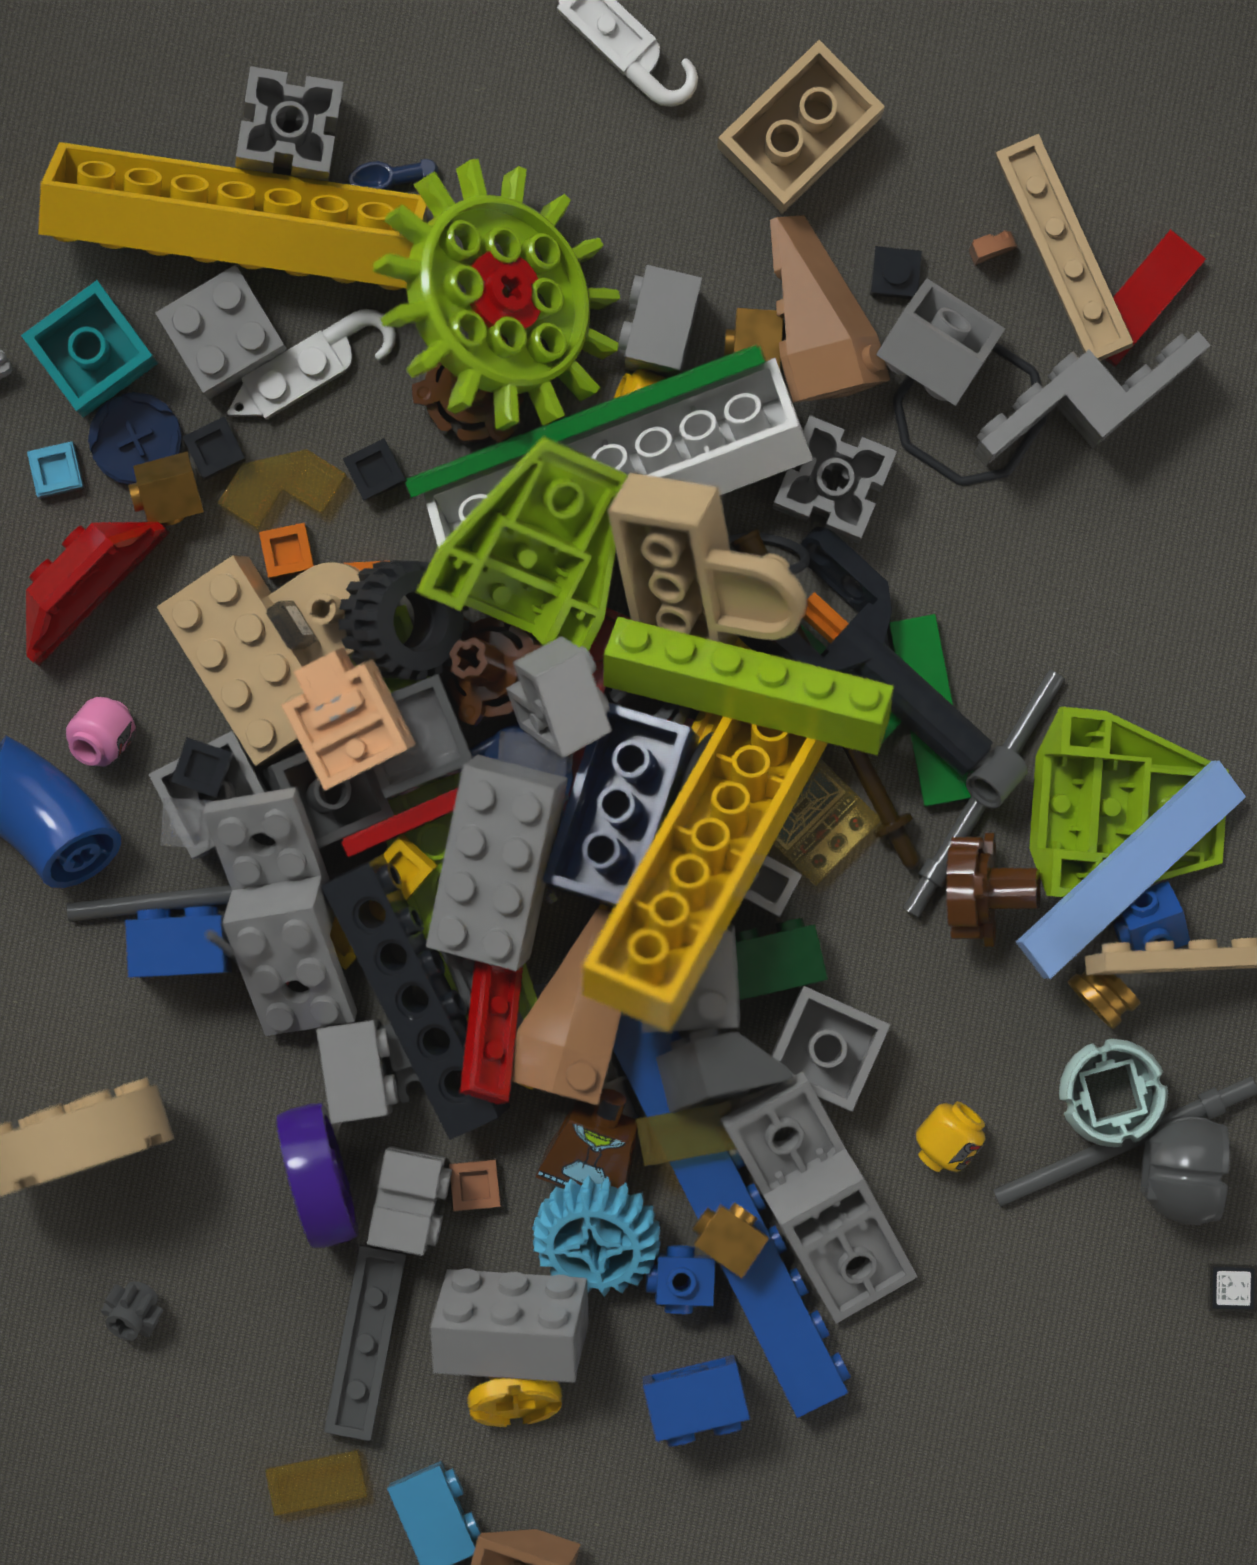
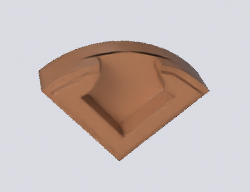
(990, 247)

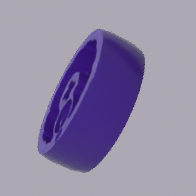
(317, 1175)

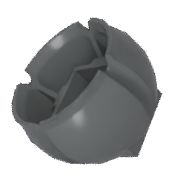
(1185, 1170)

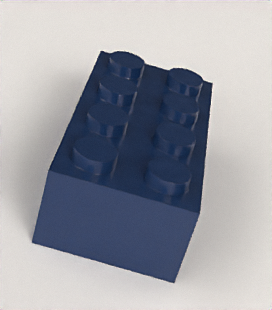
(618, 804)

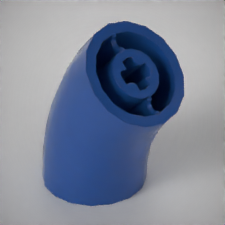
(52, 819)

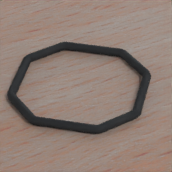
(941, 468)

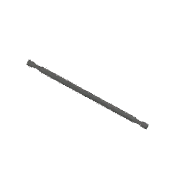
(221, 944)

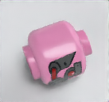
(100, 732)

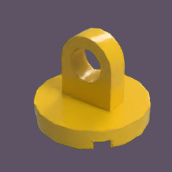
(511, 1398)

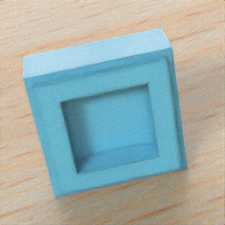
(55, 469)

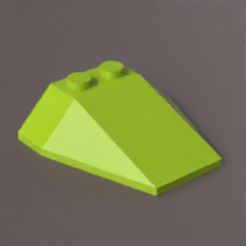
(536, 548)
(1097, 787)

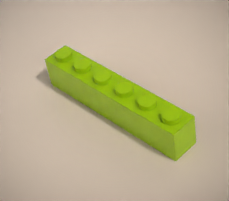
(747, 685)

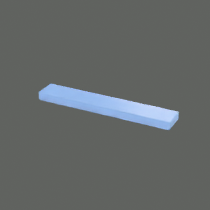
(1130, 869)

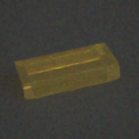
(684, 1134)
(316, 1482)

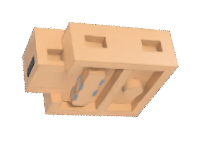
(345, 718)

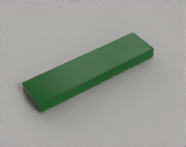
(920, 647)

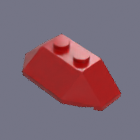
(82, 579)

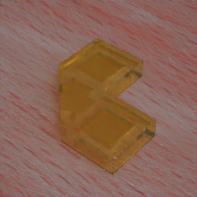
(262, 481)

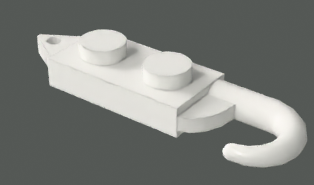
(626, 46)
(306, 366)

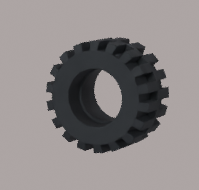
(371, 622)

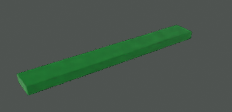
(586, 419)

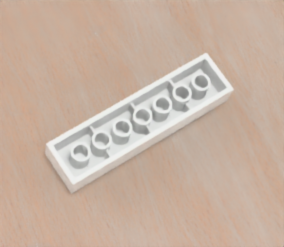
(708, 436)

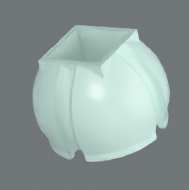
(1145, 1084)

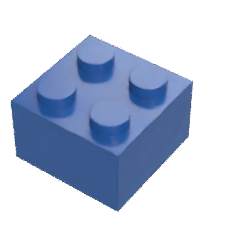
(175, 945)
(696, 1400)

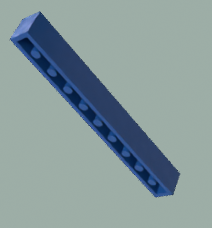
(767, 1290)

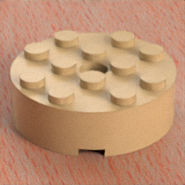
(84, 1135)

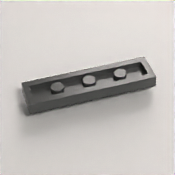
(365, 1342)

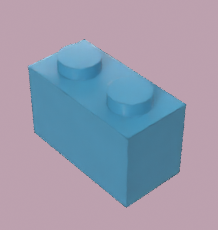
(434, 1515)

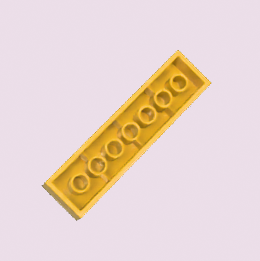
(222, 214)
(698, 870)

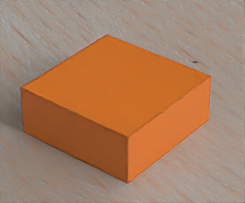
(286, 550)

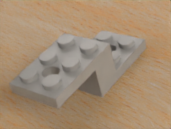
(1088, 396)
(279, 912)
(819, 1197)

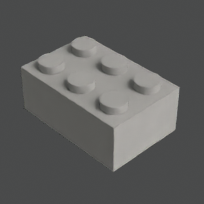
(510, 1325)

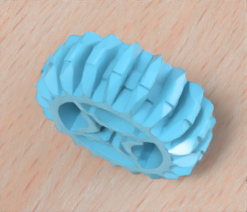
(600, 1227)

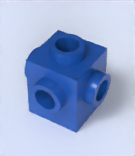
(1153, 918)
(697, 1289)

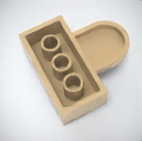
(682, 568)
(240, 652)

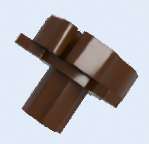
(432, 393)
(486, 669)
(979, 888)

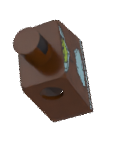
(592, 1143)

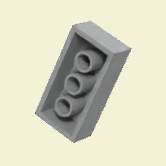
(496, 862)

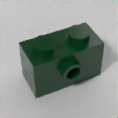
(779, 959)

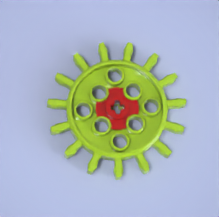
(498, 295)

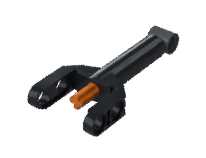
(864, 652)

